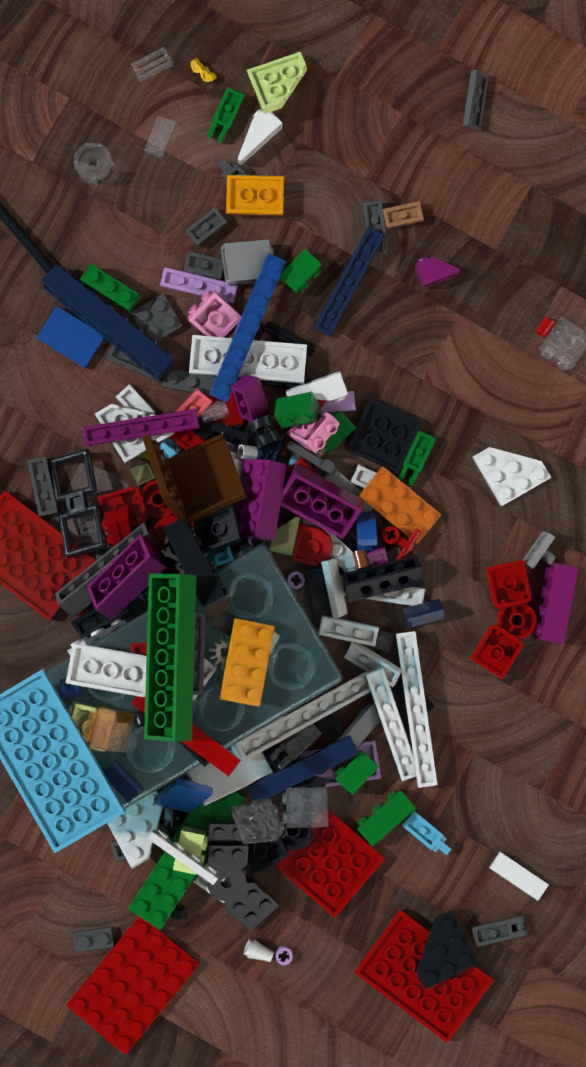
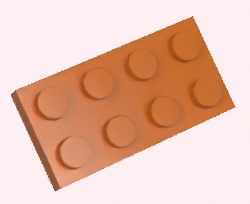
(399, 504)

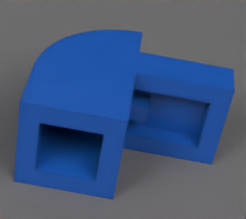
(366, 531)

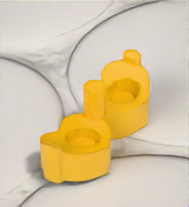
(198, 67)

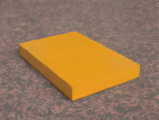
(255, 195)

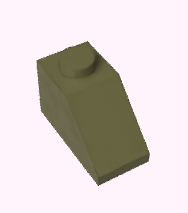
(285, 538)

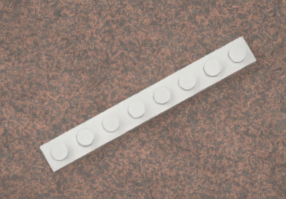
(416, 709)
(302, 717)

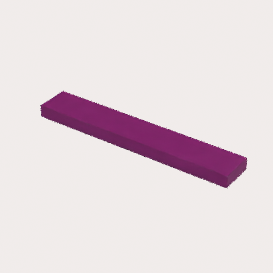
(140, 427)

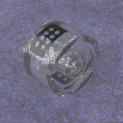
(94, 153)

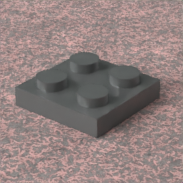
(156, 318)

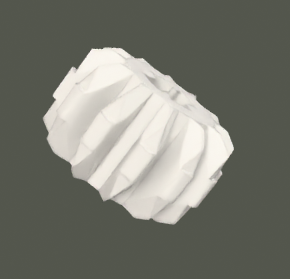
(218, 651)

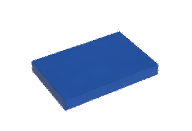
(70, 337)
(183, 795)

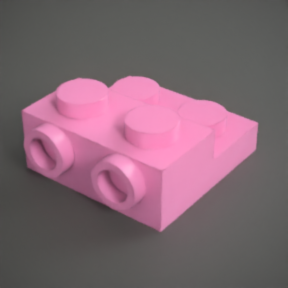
(214, 315)
(314, 434)

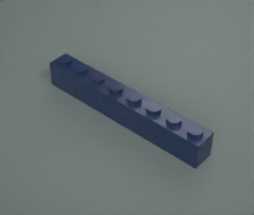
(107, 322)

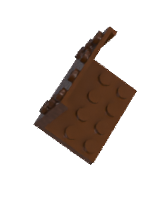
(197, 478)

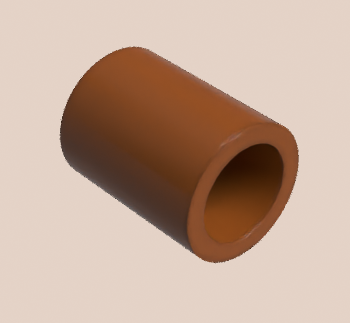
(360, 559)

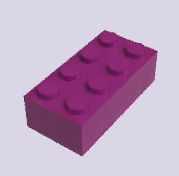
(320, 501)
(260, 510)
(125, 577)
(556, 603)

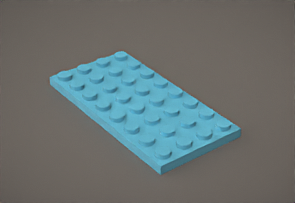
(53, 763)

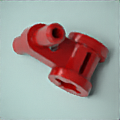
(408, 545)

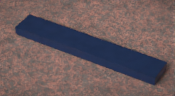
(349, 281)
(303, 769)

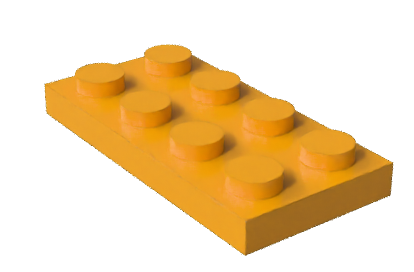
(246, 662)

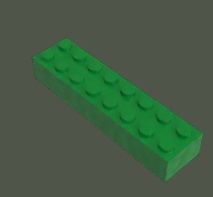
(170, 657)
(167, 886)

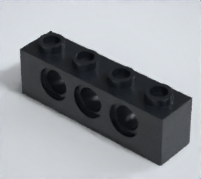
(382, 578)

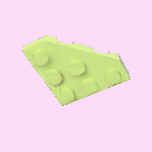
(277, 80)

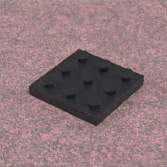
(384, 436)

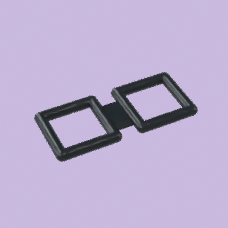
(77, 503)

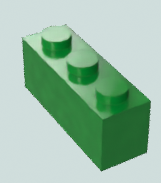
(110, 288)
(385, 816)

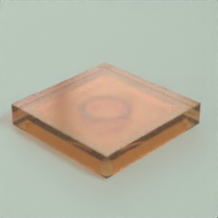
(110, 729)

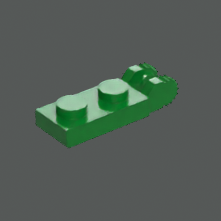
(226, 113)
(417, 455)

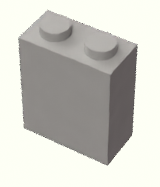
(244, 260)

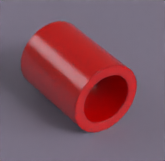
(545, 327)

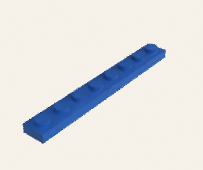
(247, 327)

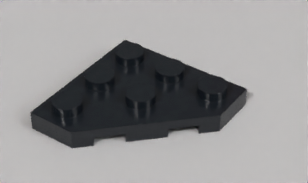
(444, 952)

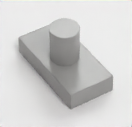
(539, 551)

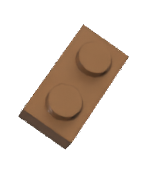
(403, 215)

